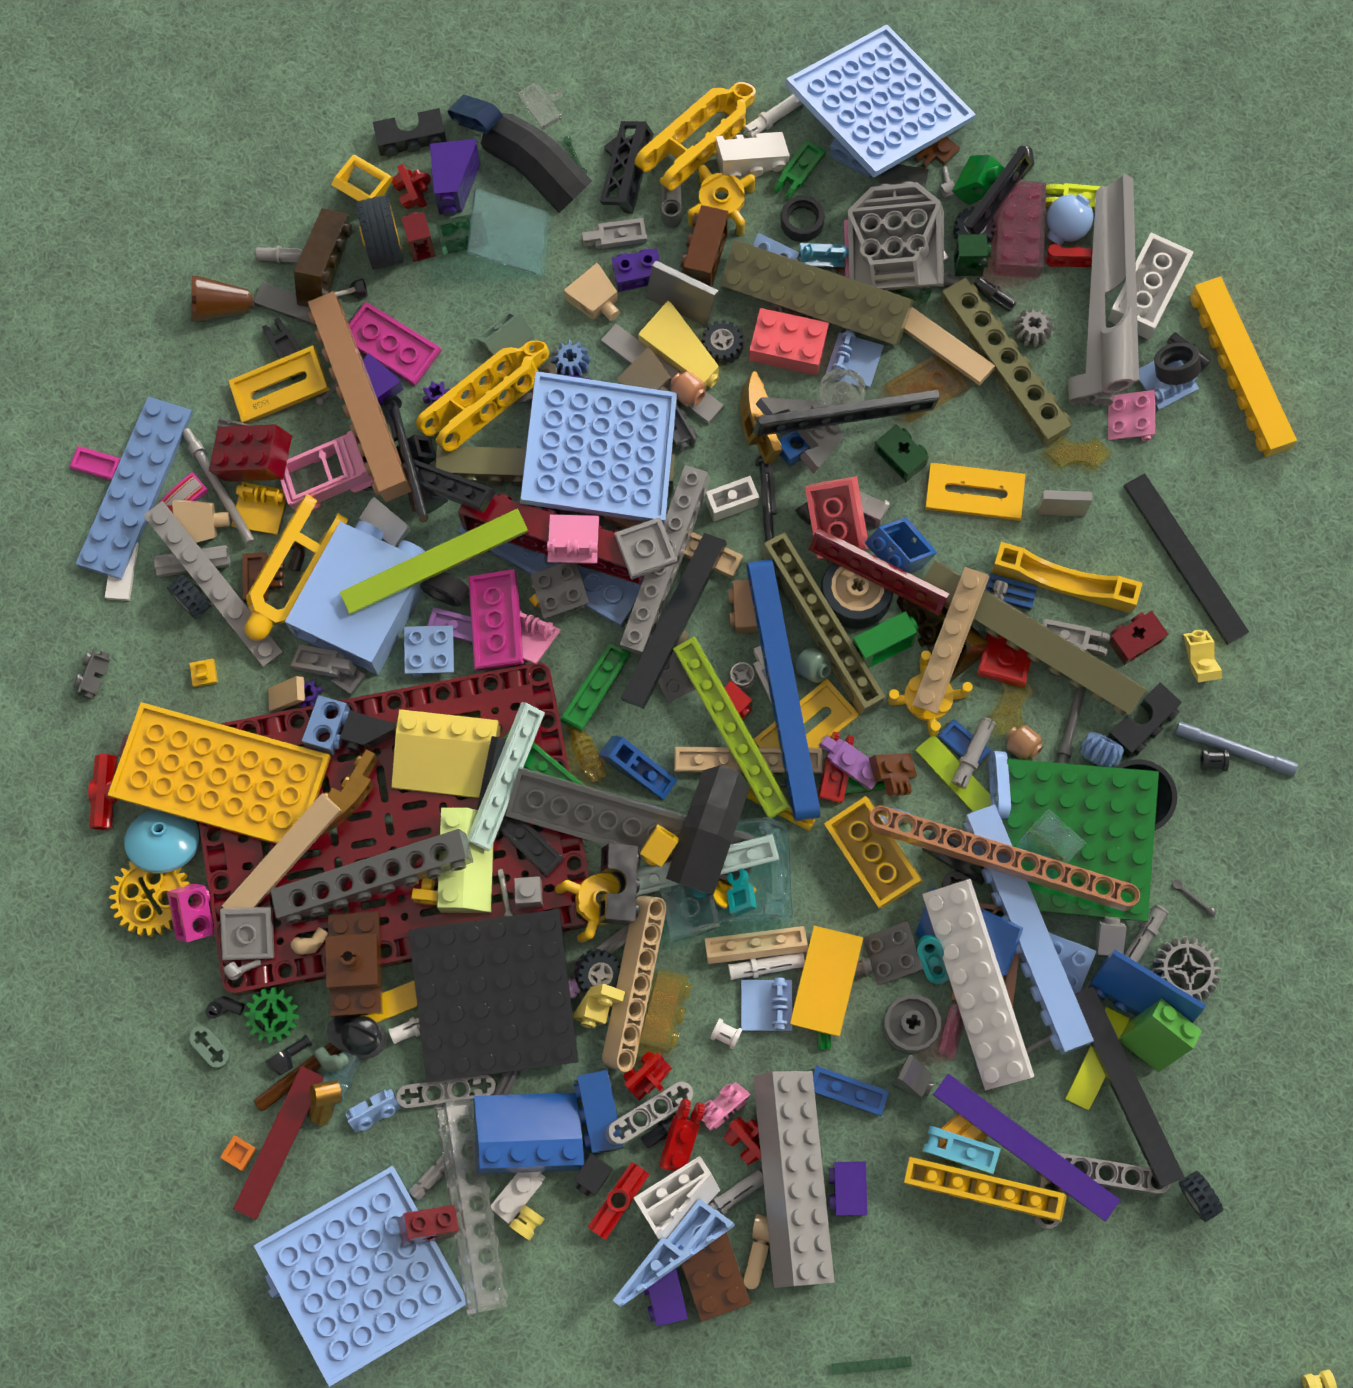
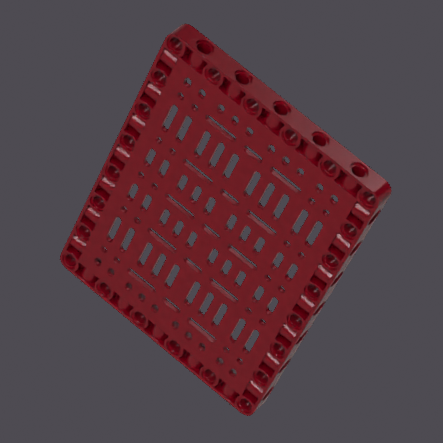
(467, 695)

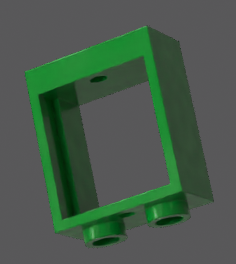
(886, 639)

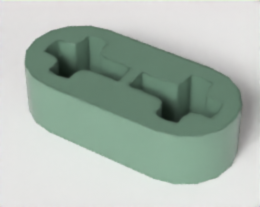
(214, 1043)

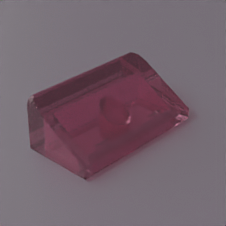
(951, 1033)

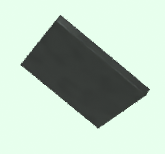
(904, 173)

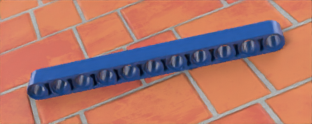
(783, 690)

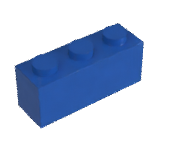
(597, 1110)

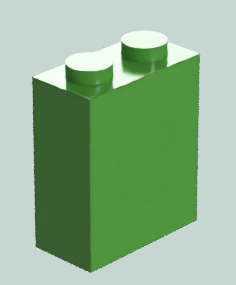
(1160, 1035)

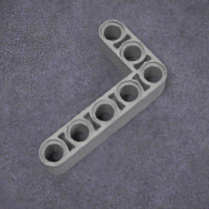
(1116, 1180)

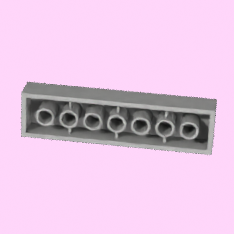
(793, 1179)

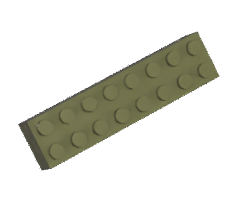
(816, 292)

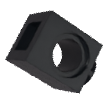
(592, 1175)

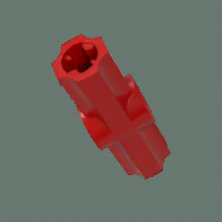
(101, 804)
(608, 1215)

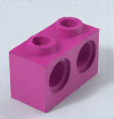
(184, 914)

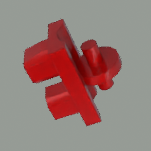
(412, 183)
(648, 1076)
(749, 1134)

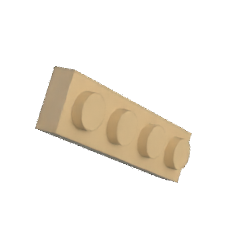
(756, 945)

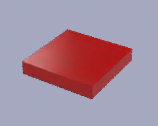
(1003, 662)

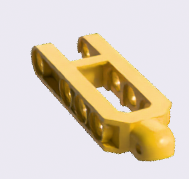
(691, 159)
(464, 415)
(263, 615)

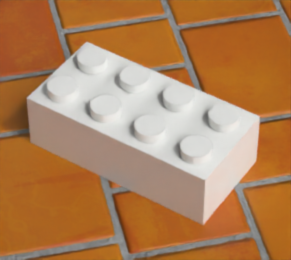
(1157, 277)

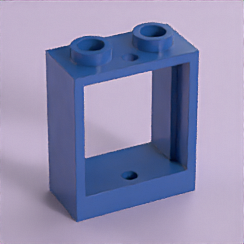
(906, 553)

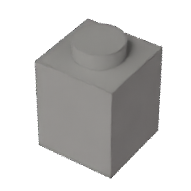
(528, 892)
(1110, 935)

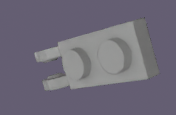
(1080, 635)

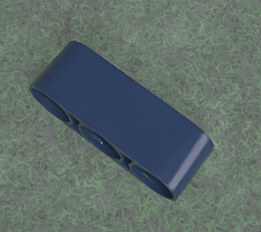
(475, 113)

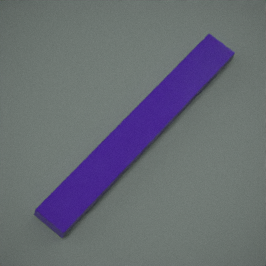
(1026, 1147)

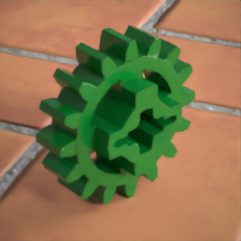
(261, 1014)

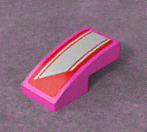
(188, 489)

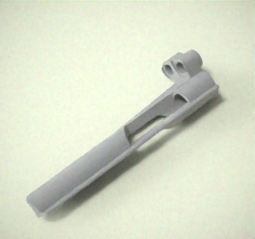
(1112, 351)

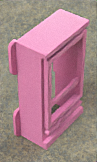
(352, 464)

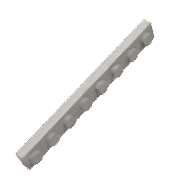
(209, 579)

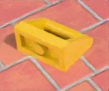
(341, 179)

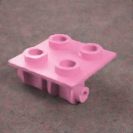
(1132, 416)
(573, 539)
(536, 637)
(731, 1097)

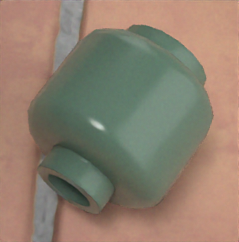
(813, 665)

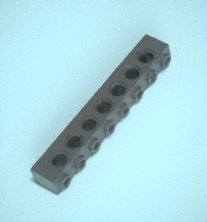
(287, 897)

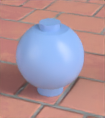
(1069, 218)

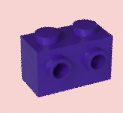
(634, 269)
(849, 1189)
(666, 1300)

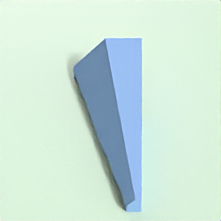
(693, 1233)

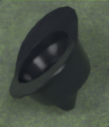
(357, 1035)

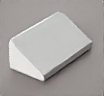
(384, 519)

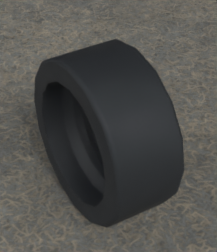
(797, 234)
(1179, 374)
(445, 588)

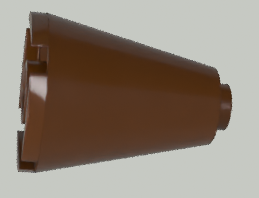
(217, 299)

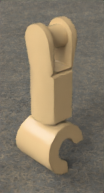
(758, 1252)

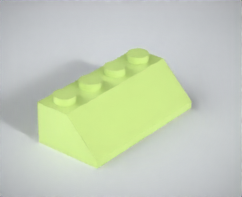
(472, 887)

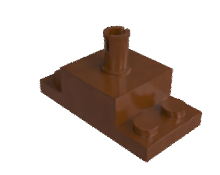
(354, 964)

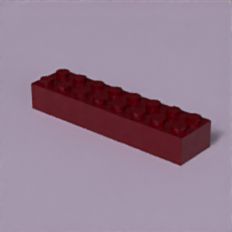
(537, 522)

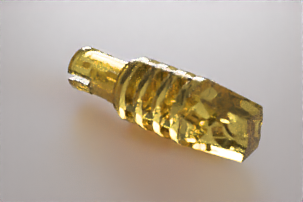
(587, 754)

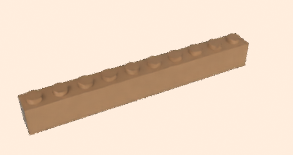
(359, 396)

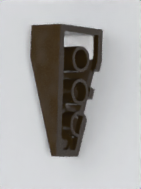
(929, 628)

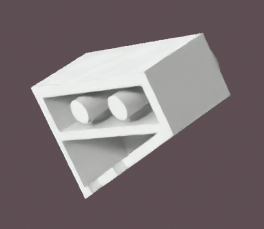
(752, 155)
(674, 1196)

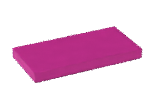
(393, 344)
(495, 620)

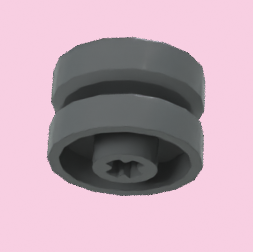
(914, 1009)

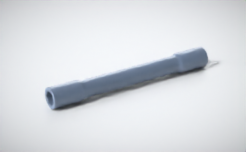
(1274, 762)

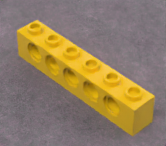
(985, 1189)

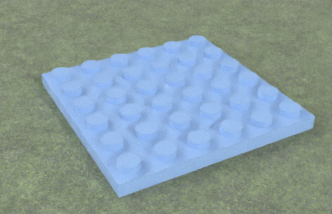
(880, 100)
(598, 448)
(354, 1281)

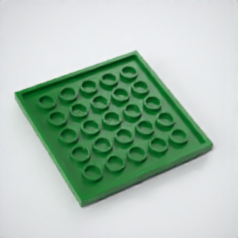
(1104, 807)

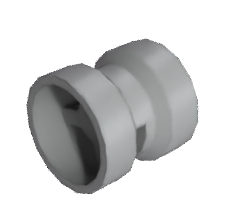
(741, 672)

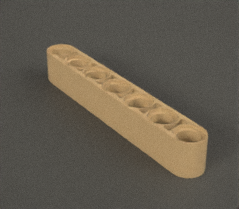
(637, 967)

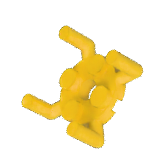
(717, 182)
(911, 691)
(586, 899)

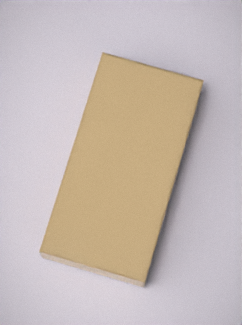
(286, 694)

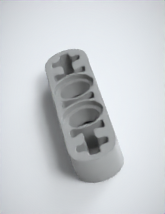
(446, 1091)
(648, 1111)

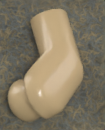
(309, 945)

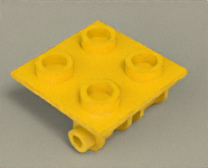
(260, 507)

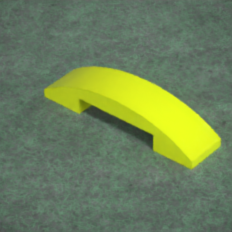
(1090, 1074)

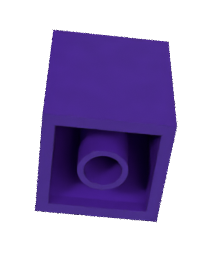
(453, 173)

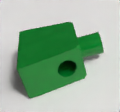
(977, 178)

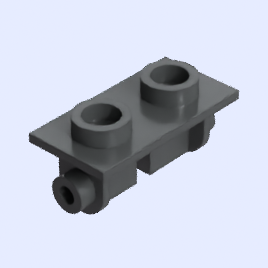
(684, 433)
(94, 664)

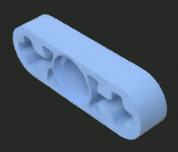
(999, 783)

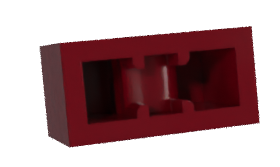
(418, 236)
(1130, 648)
(428, 1225)

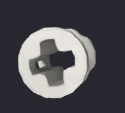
(726, 1034)

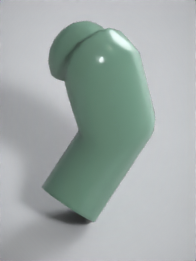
(331, 1063)

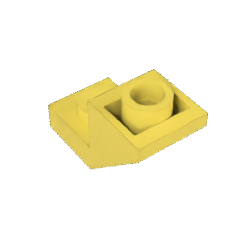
(1201, 656)
(596, 1004)

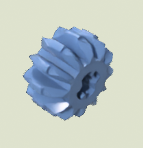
(579, 356)
(1101, 750)

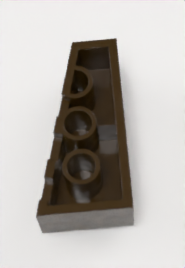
(321, 256)

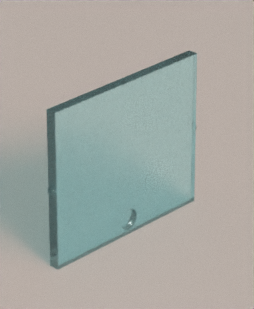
(509, 232)

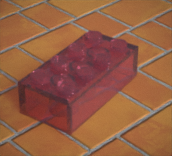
(1021, 232)

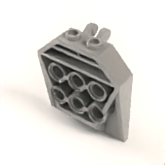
(883, 208)

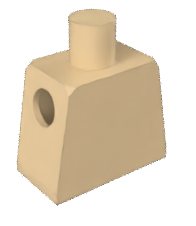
(593, 294)
(199, 518)

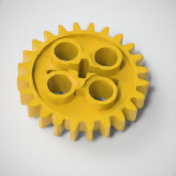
(131, 908)

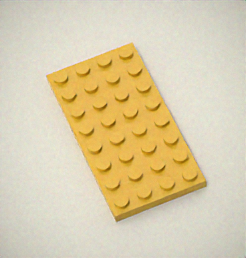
(217, 774)

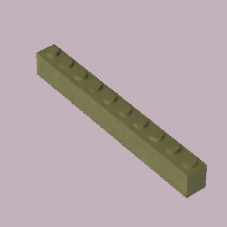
(494, 464)
(1045, 645)

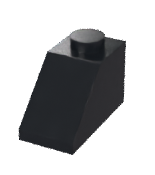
(365, 731)

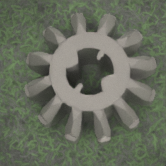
(1033, 334)

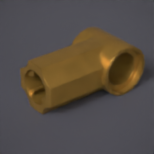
(323, 1101)

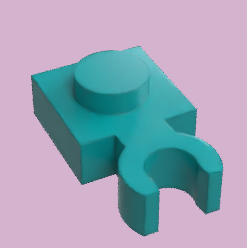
(742, 896)

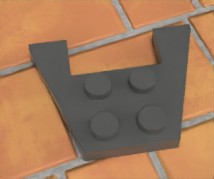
(821, 439)

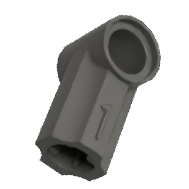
(671, 203)

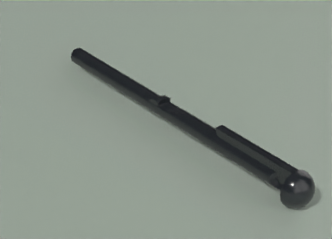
(392, 405)
(768, 496)

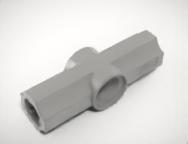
(169, 565)

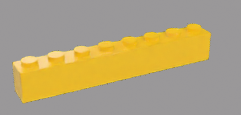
(1242, 367)

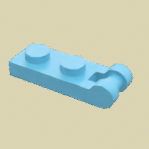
(962, 1150)

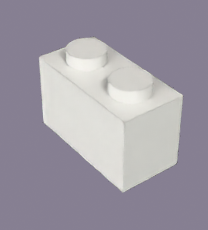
(731, 498)

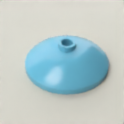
(161, 850)

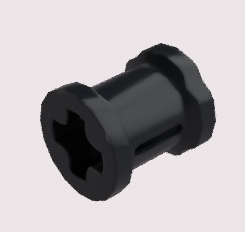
(1209, 758)

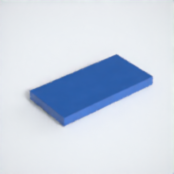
(1002, 933)

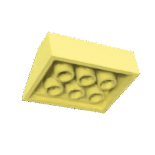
(441, 753)

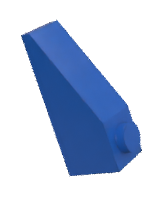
(637, 766)

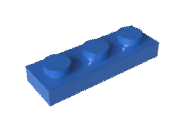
(849, 1091)

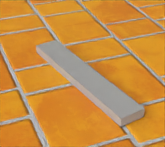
(630, 349)

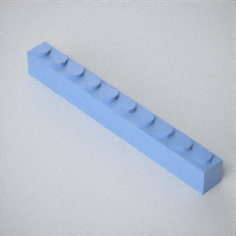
(1035, 944)

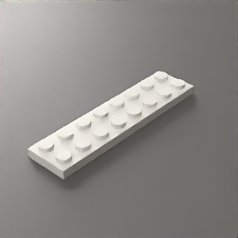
(978, 985)

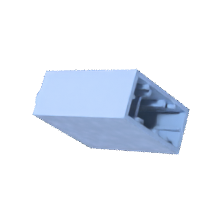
(321, 613)

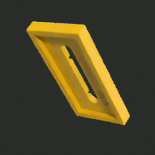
(302, 361)
(941, 500)
(822, 696)

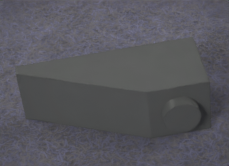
(914, 1078)

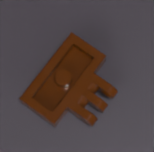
(941, 150)
(252, 567)
(894, 771)

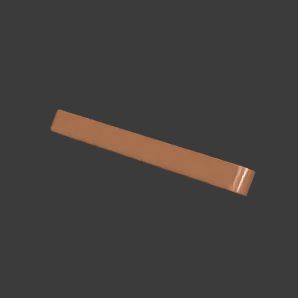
(1015, 855)

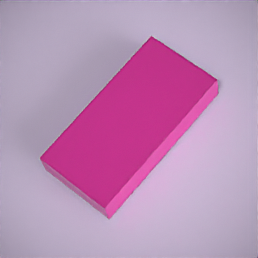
(94, 463)

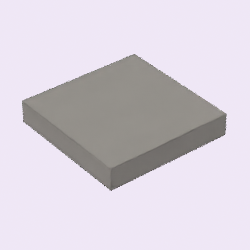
(1064, 503)
(645, 548)
(247, 933)

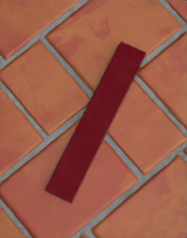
(878, 571)
(277, 1144)

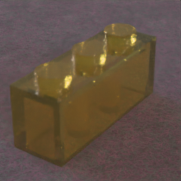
(665, 1010)

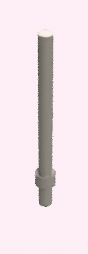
(197, 450)

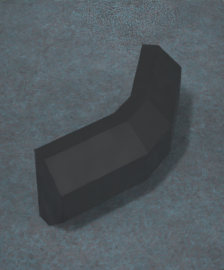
(537, 159)
(709, 829)

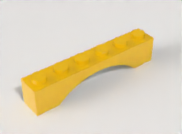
(1104, 590)

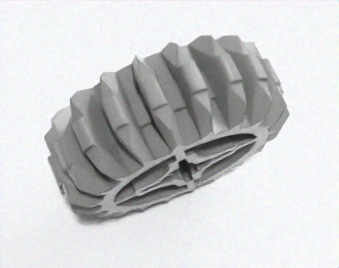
(1186, 959)

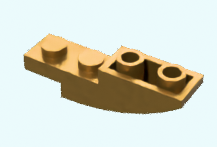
(769, 444)
(354, 788)

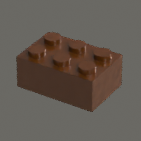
(705, 244)
(715, 1279)

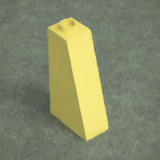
(678, 345)

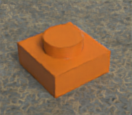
(238, 1153)

